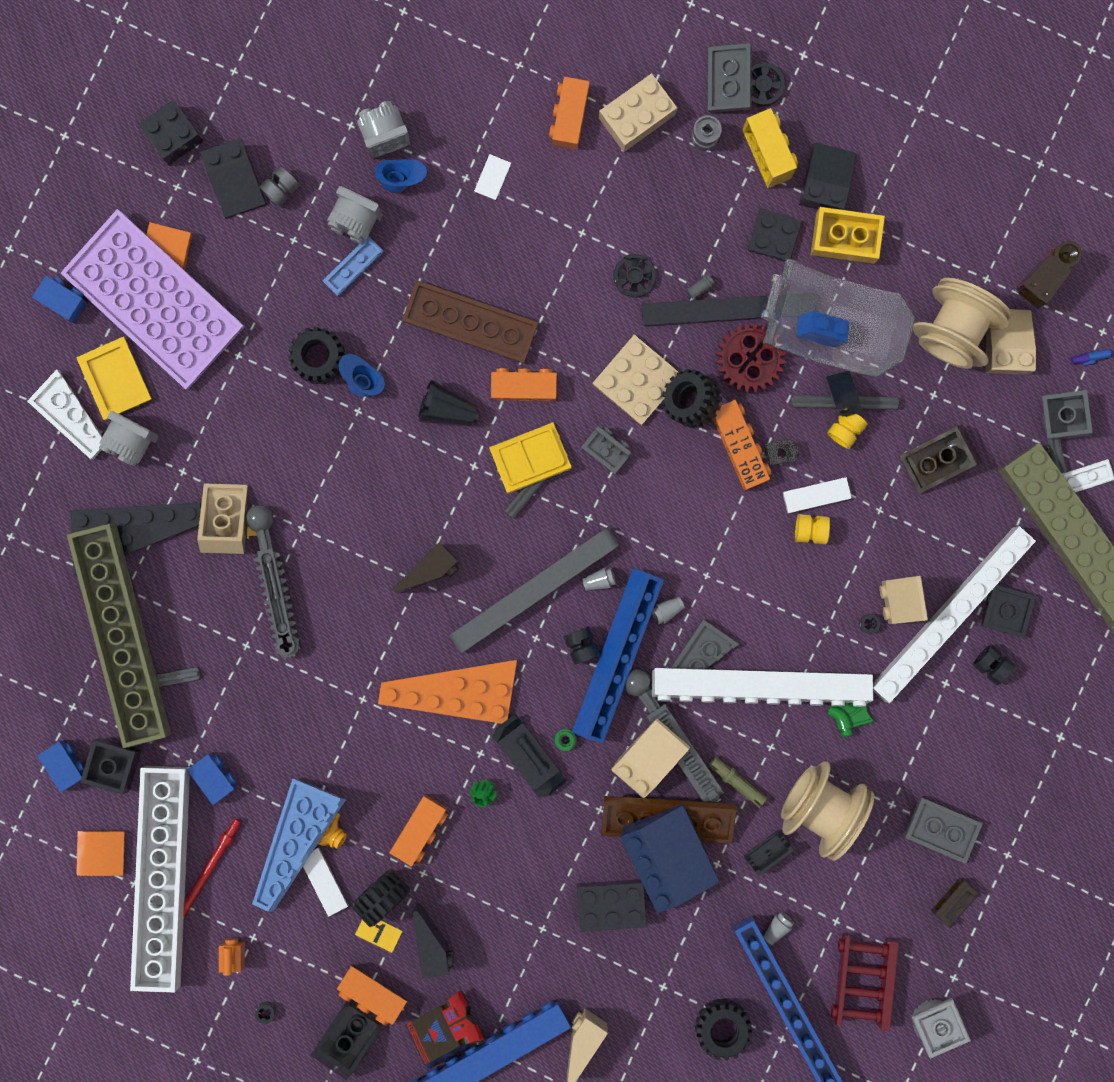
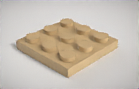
(636, 380)

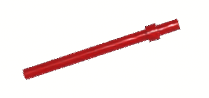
(225, 840)

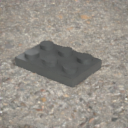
(730, 78)
(943, 830)

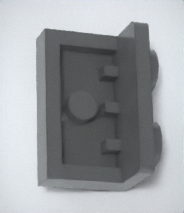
(606, 449)

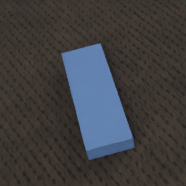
(353, 266)

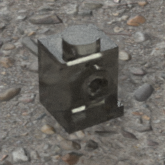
(772, 456)

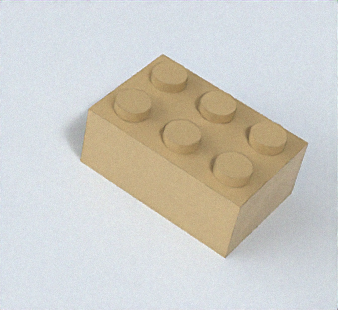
(637, 112)

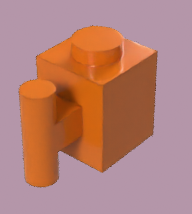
(231, 956)

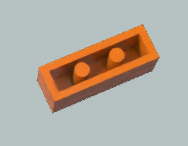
(569, 112)
(523, 385)
(419, 830)
(371, 996)

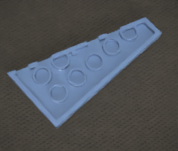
(300, 827)

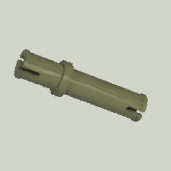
(730, 776)

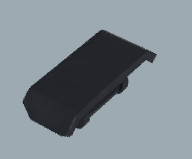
(528, 757)

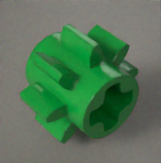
(483, 793)

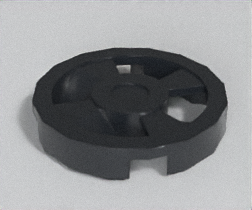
(764, 83)
(634, 275)

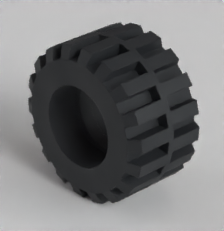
(304, 343)
(705, 404)
(380, 898)
(727, 1047)

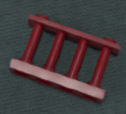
(886, 973)

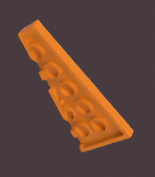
(467, 693)

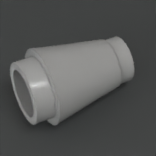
(600, 580)
(667, 610)
(778, 928)

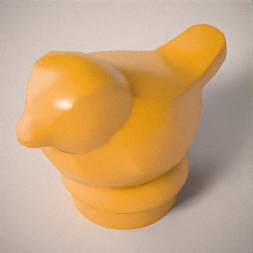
(333, 836)

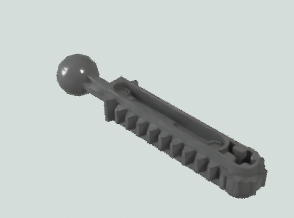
(260, 520)
(691, 763)

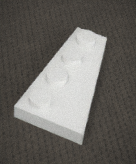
(62, 409)

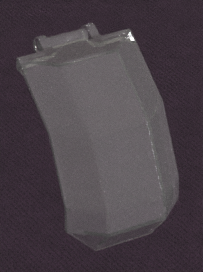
(877, 320)

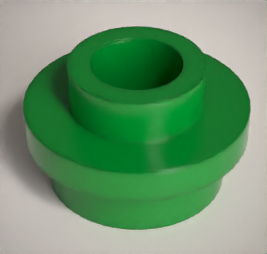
(565, 747)

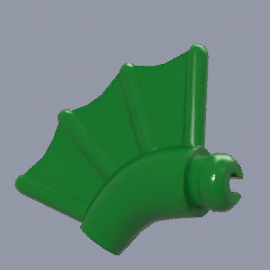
(849, 717)

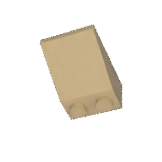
(1012, 348)
(223, 519)
(903, 600)
(650, 758)
(587, 1036)

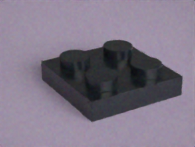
(774, 235)
(1008, 611)

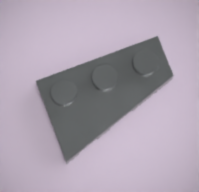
(703, 648)

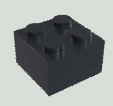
(170, 132)
(110, 766)

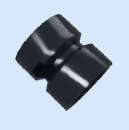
(587, 650)
(999, 670)

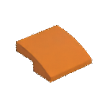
(172, 241)
(100, 853)

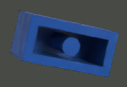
(60, 299)
(822, 329)
(62, 765)
(213, 778)

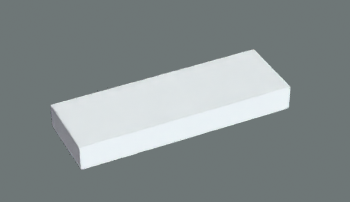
(1090, 476)
(816, 495)
(324, 883)

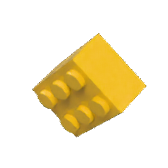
(770, 148)
(847, 235)

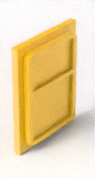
(114, 378)
(530, 458)

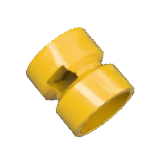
(846, 429)
(812, 529)

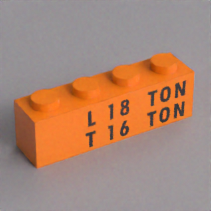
(740, 445)

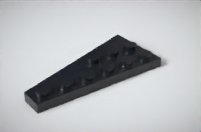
(140, 524)

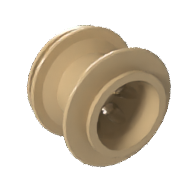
(961, 323)
(827, 810)

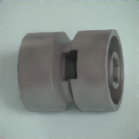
(706, 133)
(279, 186)

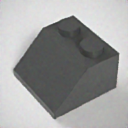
(1067, 415)

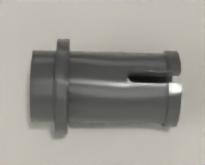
(701, 286)

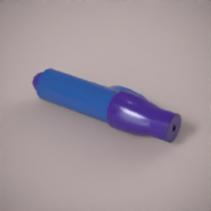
(1090, 358)

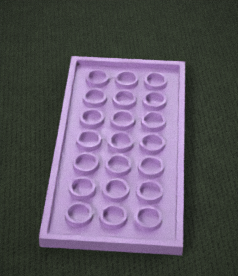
(152, 299)

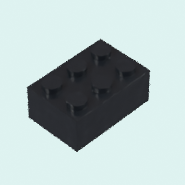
(611, 905)

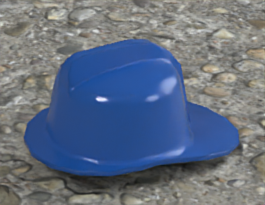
(399, 174)
(360, 376)

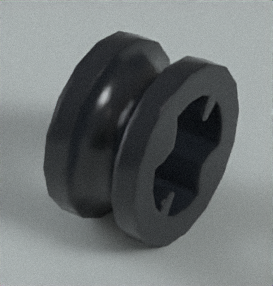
(869, 617)
(265, 1005)

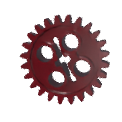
(735, 346)

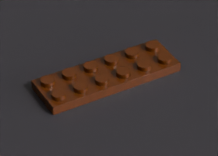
(470, 322)
(711, 820)

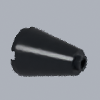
(446, 407)

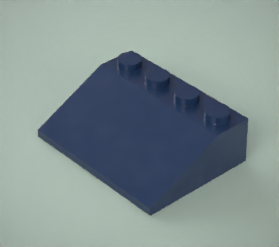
(669, 857)

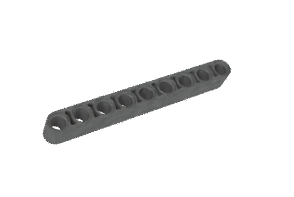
(534, 590)

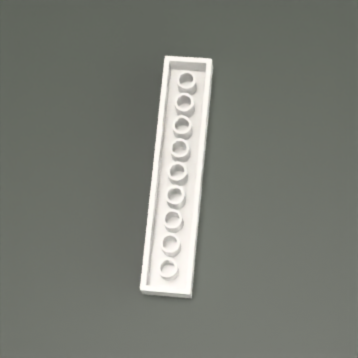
(160, 879)

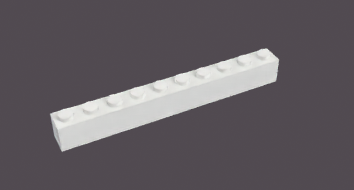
(952, 614)
(762, 685)

